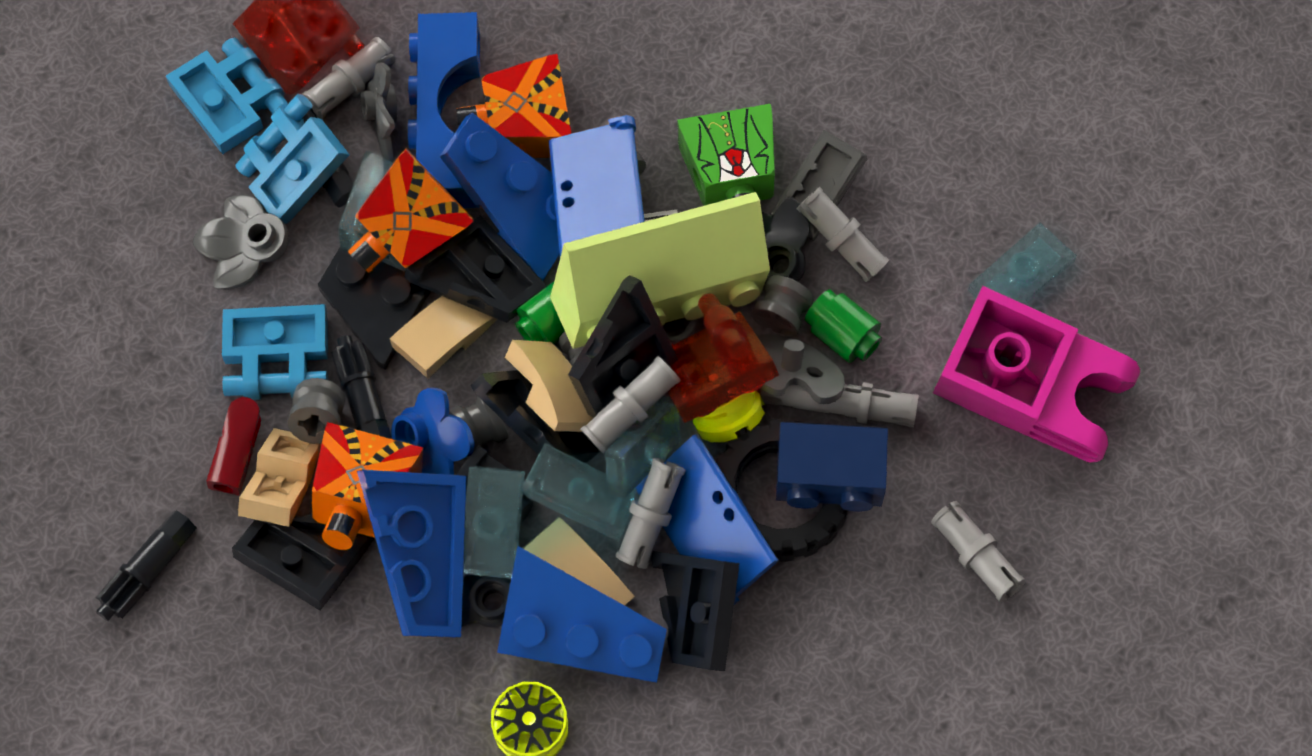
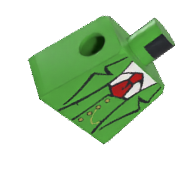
(729, 153)

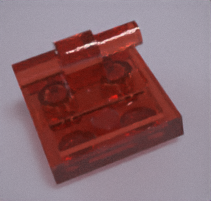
(297, 37)
(718, 362)

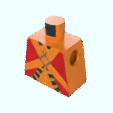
(525, 105)
(407, 216)
(336, 485)

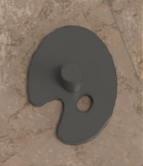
(794, 362)

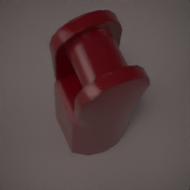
(235, 447)

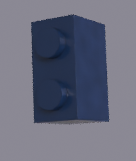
(831, 465)

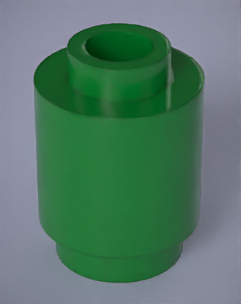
(539, 318)
(844, 326)

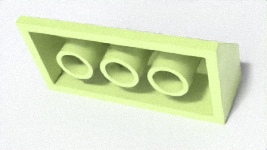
(675, 257)

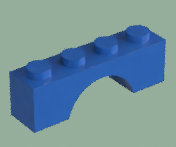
(446, 59)

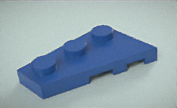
(509, 188)
(421, 546)
(574, 625)

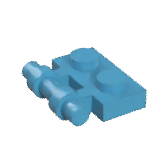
(217, 103)
(299, 168)
(273, 336)

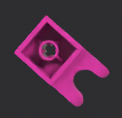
(1043, 375)

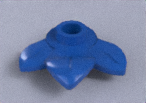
(430, 426)

